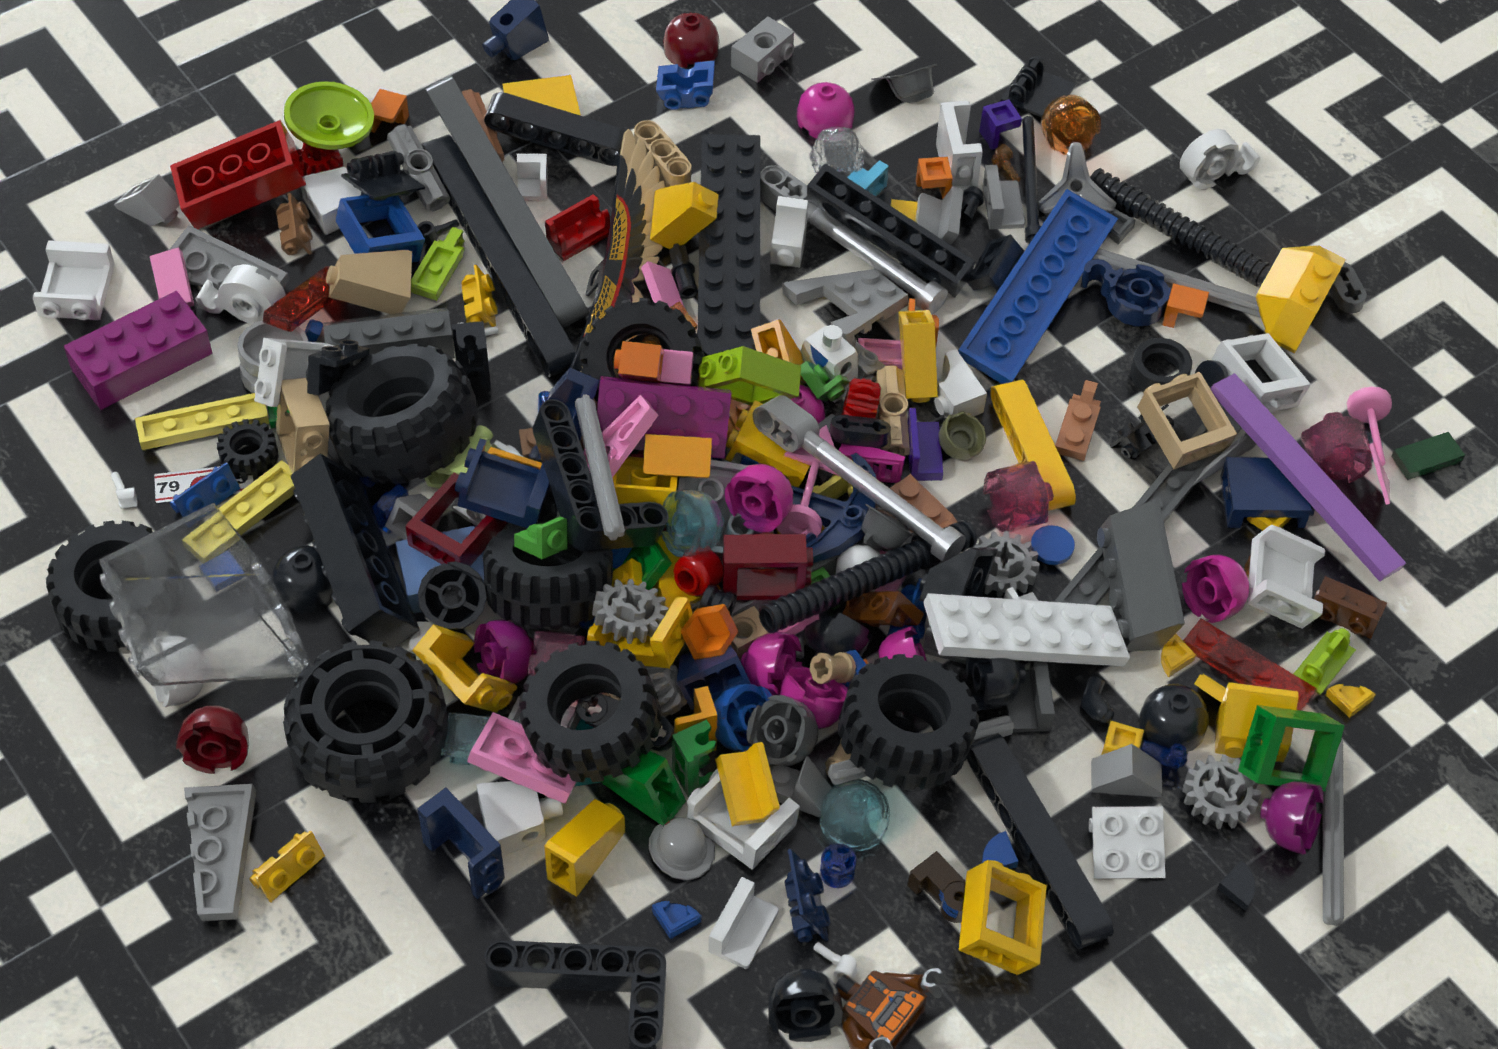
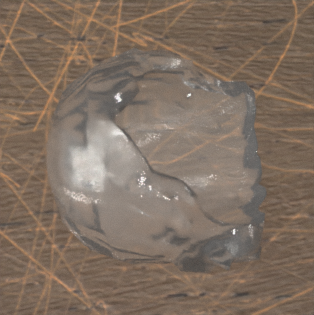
(838, 149)

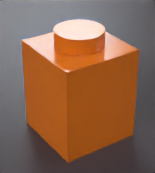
(639, 361)

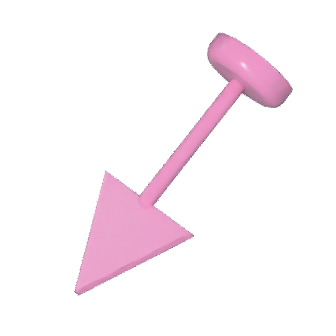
(1370, 406)
(802, 518)

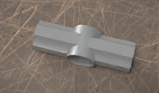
(406, 142)

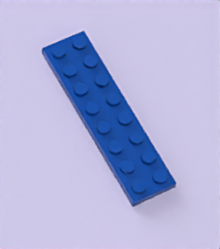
(1036, 288)

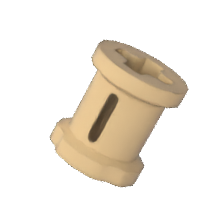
(838, 667)

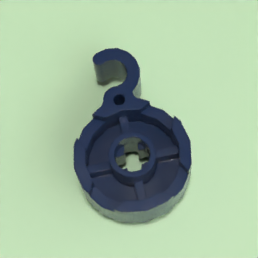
(1131, 295)

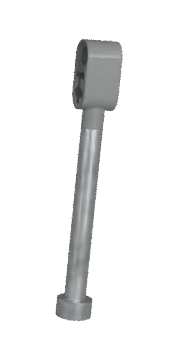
(779, 182)
(796, 428)

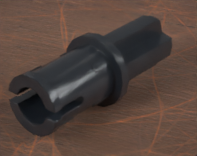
(683, 271)

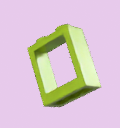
(750, 375)

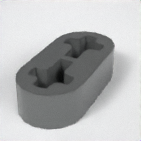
(1350, 285)

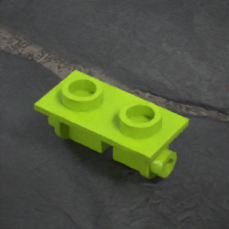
(1326, 659)

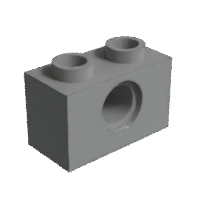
(762, 49)

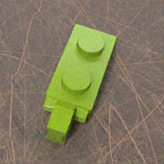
(438, 265)

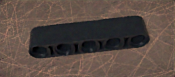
(554, 128)

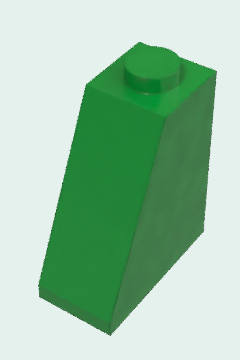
(649, 787)

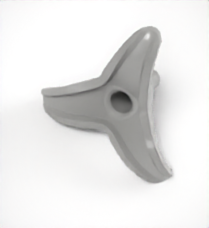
(1077, 180)

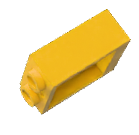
(976, 940)

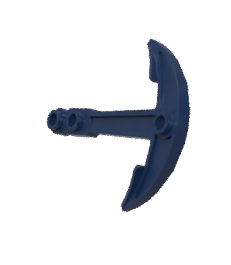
(840, 518)

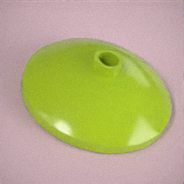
(328, 115)

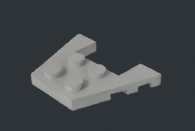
(859, 294)

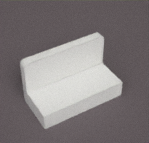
(742, 926)

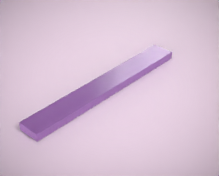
(1307, 477)

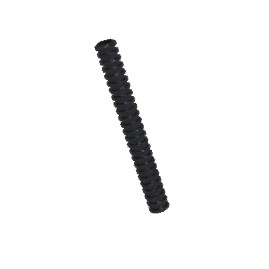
(1182, 229)
(854, 581)

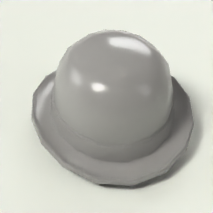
(681, 849)

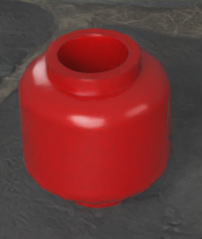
(697, 572)

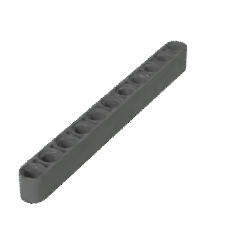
(507, 202)

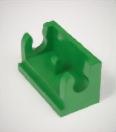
(690, 753)

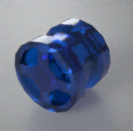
(841, 857)

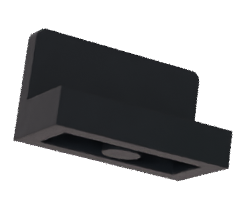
(995, 263)

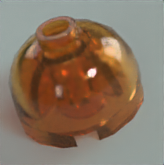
(1069, 121)

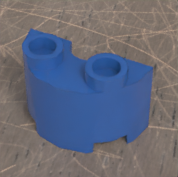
(685, 86)

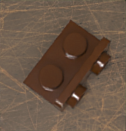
(1349, 607)
(883, 609)

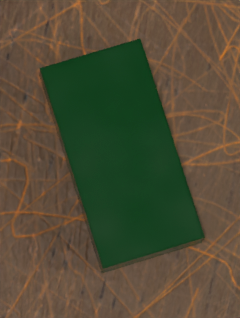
(1428, 455)

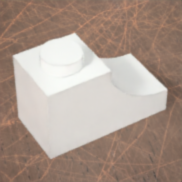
(789, 231)
(960, 389)

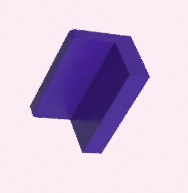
(925, 449)

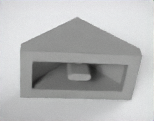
(1126, 773)

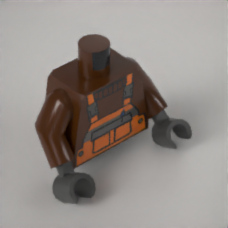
(885, 1006)

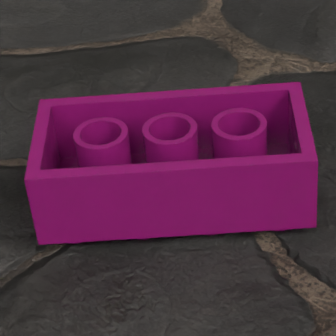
(138, 350)
(681, 409)

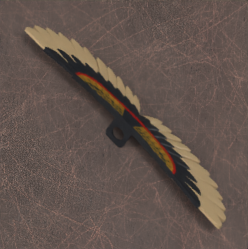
(628, 235)

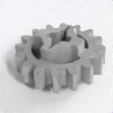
(1019, 563)
(627, 610)
(1220, 792)

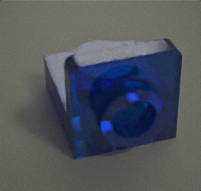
(385, 505)

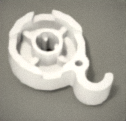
(1213, 156)
(241, 294)

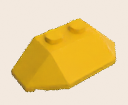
(1296, 291)

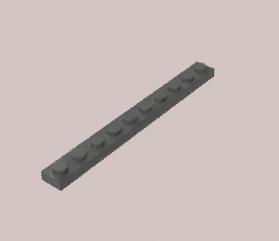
(1170, 489)

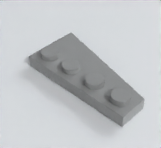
(213, 259)
(220, 839)

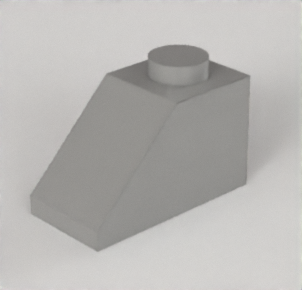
(150, 201)

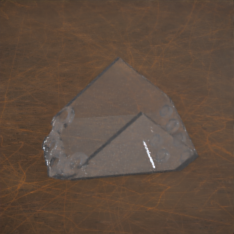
(200, 606)

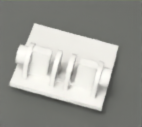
(1128, 842)

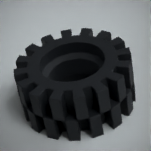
(248, 435)

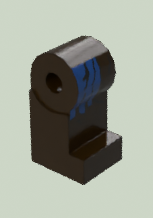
(941, 883)

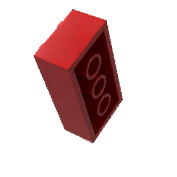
(237, 175)

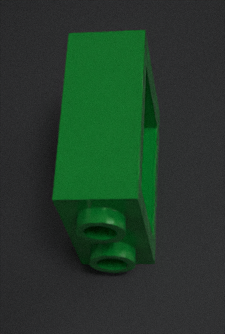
(1269, 726)

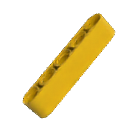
(1032, 439)

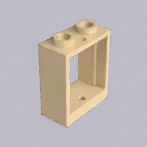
(1194, 386)
(305, 428)

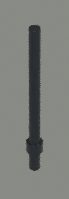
(1030, 179)

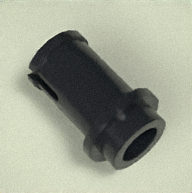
(971, 201)

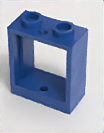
(355, 211)

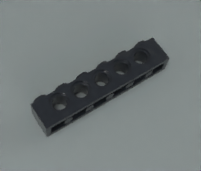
(889, 229)

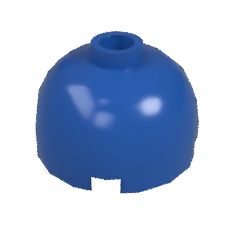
(733, 713)

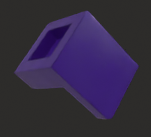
(997, 119)

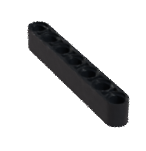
(1039, 841)

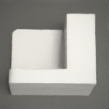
(532, 176)

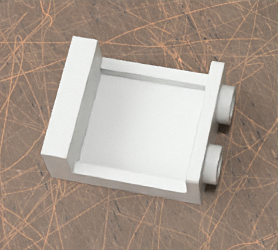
(951, 142)
(75, 280)
(282, 361)
(1283, 576)
(745, 842)

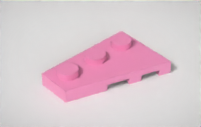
(626, 432)

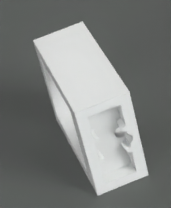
(1287, 382)

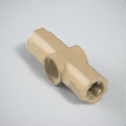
(894, 400)

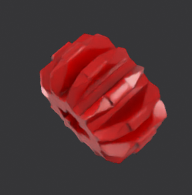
(318, 160)
(862, 398)

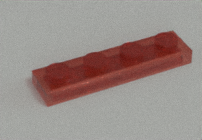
(300, 303)
(1243, 662)

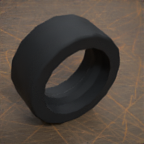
(1162, 349)

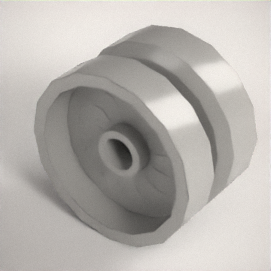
(251, 343)

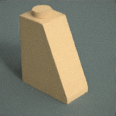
(373, 280)

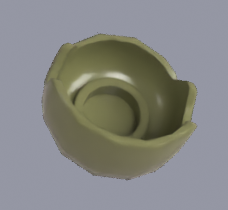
(962, 436)

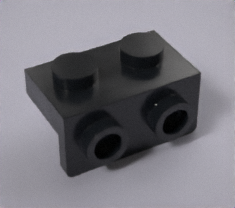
(329, 364)

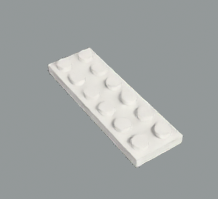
(1025, 630)

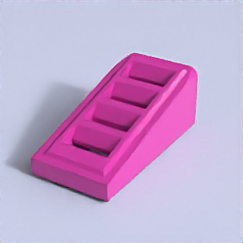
(881, 457)

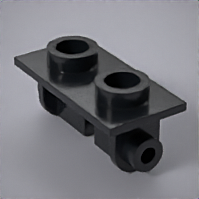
(1133, 437)

